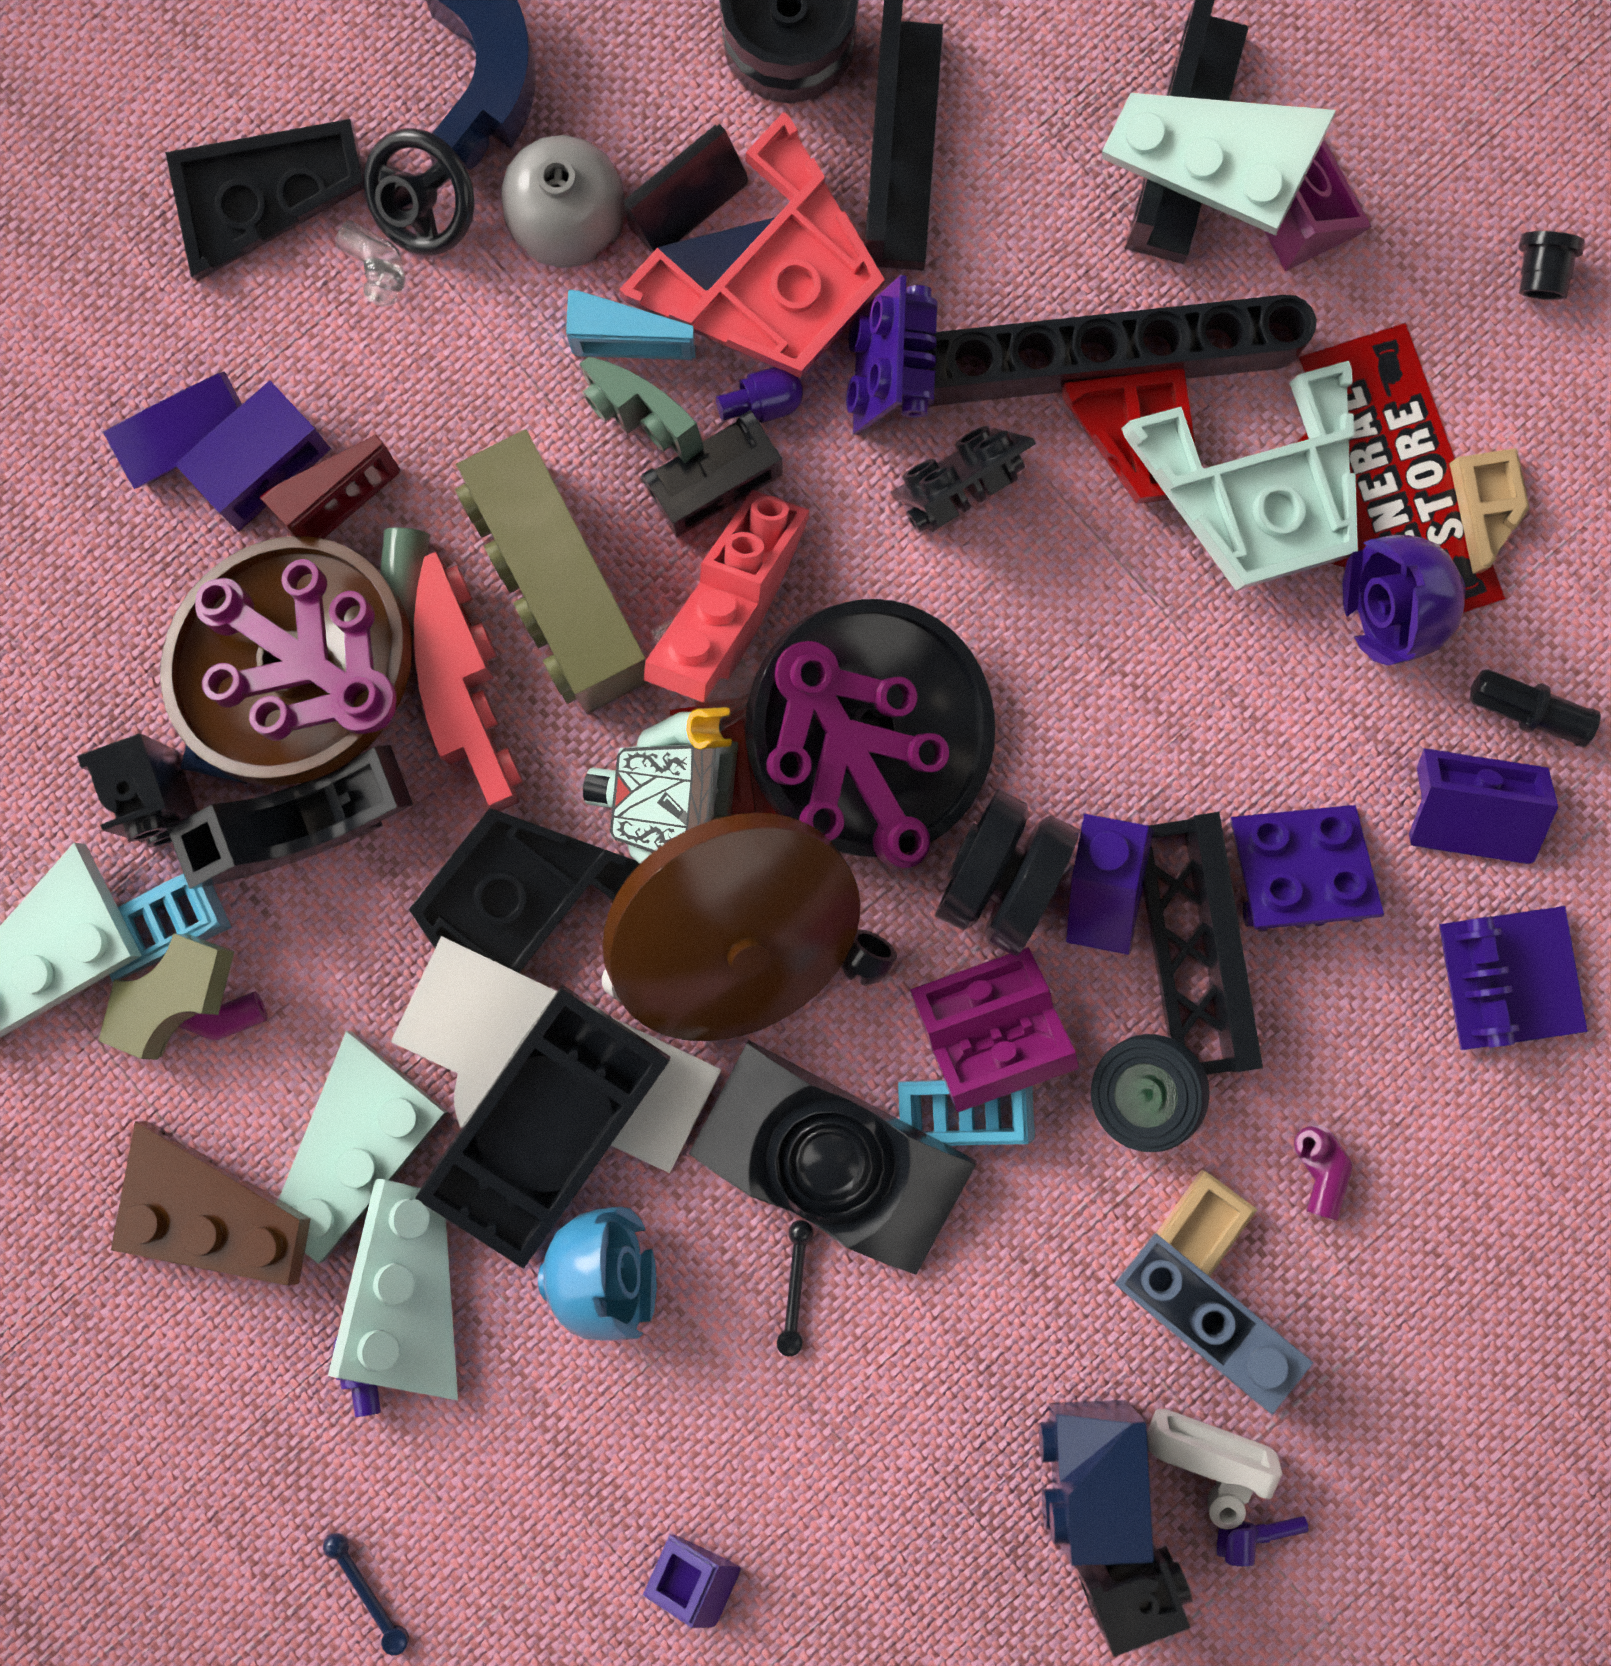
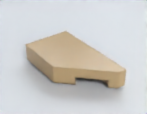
(1489, 501)

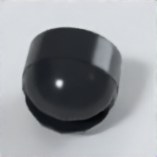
(869, 958)

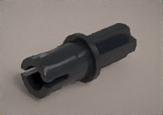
(1535, 707)

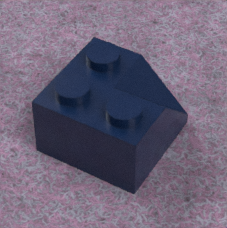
(1099, 1482)

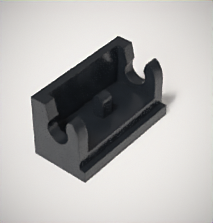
(716, 477)

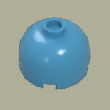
(598, 1277)

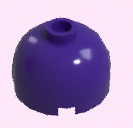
(1405, 597)

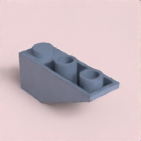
(1213, 1323)

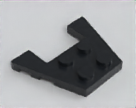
(513, 887)

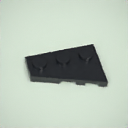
(259, 187)

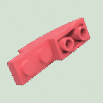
(731, 598)
(450, 662)

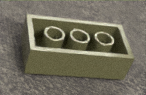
(550, 563)

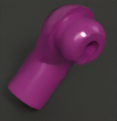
(232, 1018)
(1328, 1166)

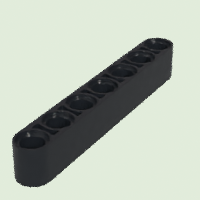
(1122, 336)

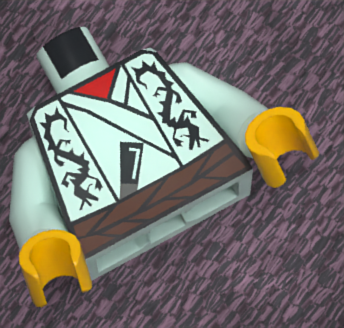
(668, 781)

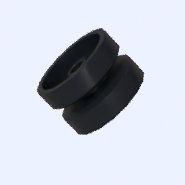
(789, 46)
(1011, 875)

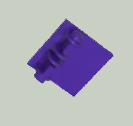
(887, 358)
(1305, 868)
(1512, 978)

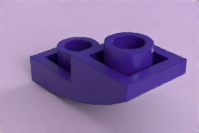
(166, 431)

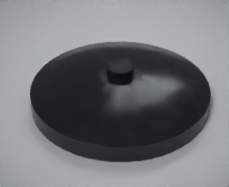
(952, 700)

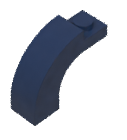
(502, 80)

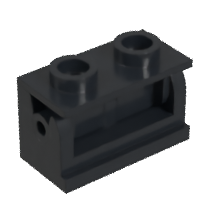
(141, 786)
(1136, 1600)

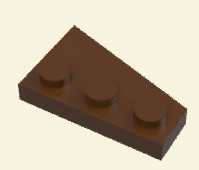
(202, 1217)

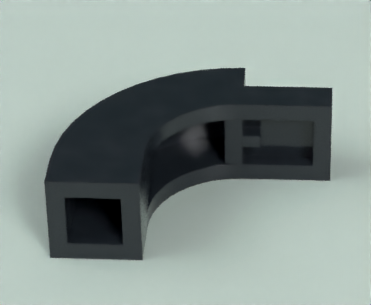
(291, 824)

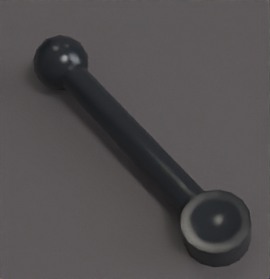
(789, 1340)

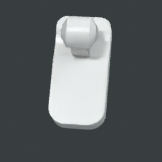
(1227, 1458)

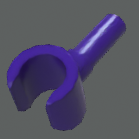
(1239, 1543)

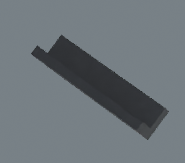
(1202, 70)
(903, 140)
(1220, 939)

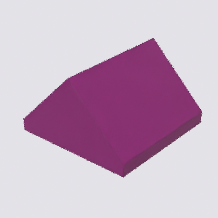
(1320, 214)

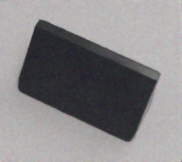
(686, 190)

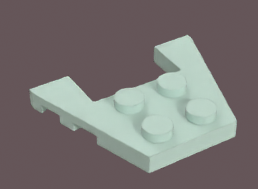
(1271, 508)

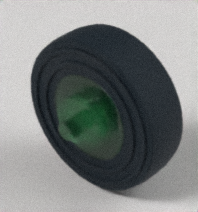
(1150, 1093)

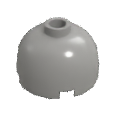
(563, 200)

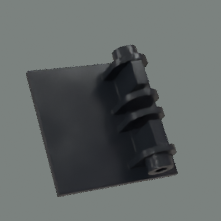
(981, 456)

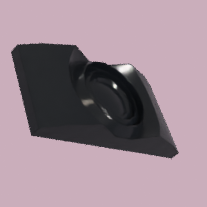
(542, 1126)
(831, 1159)

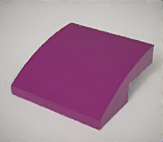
(994, 1029)

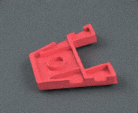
(790, 285)

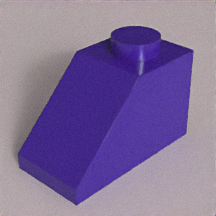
(1108, 883)

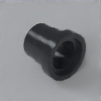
(1548, 263)

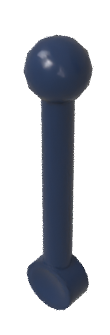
(394, 1637)

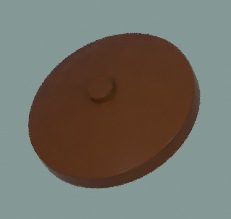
(191, 648)
(730, 927)

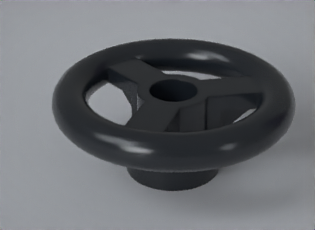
(407, 198)

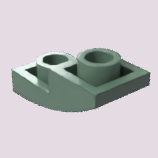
(636, 401)

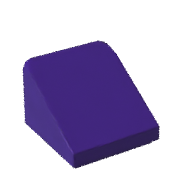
(691, 1583)

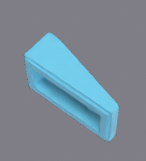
(620, 331)
(204, 903)
(1022, 1116)

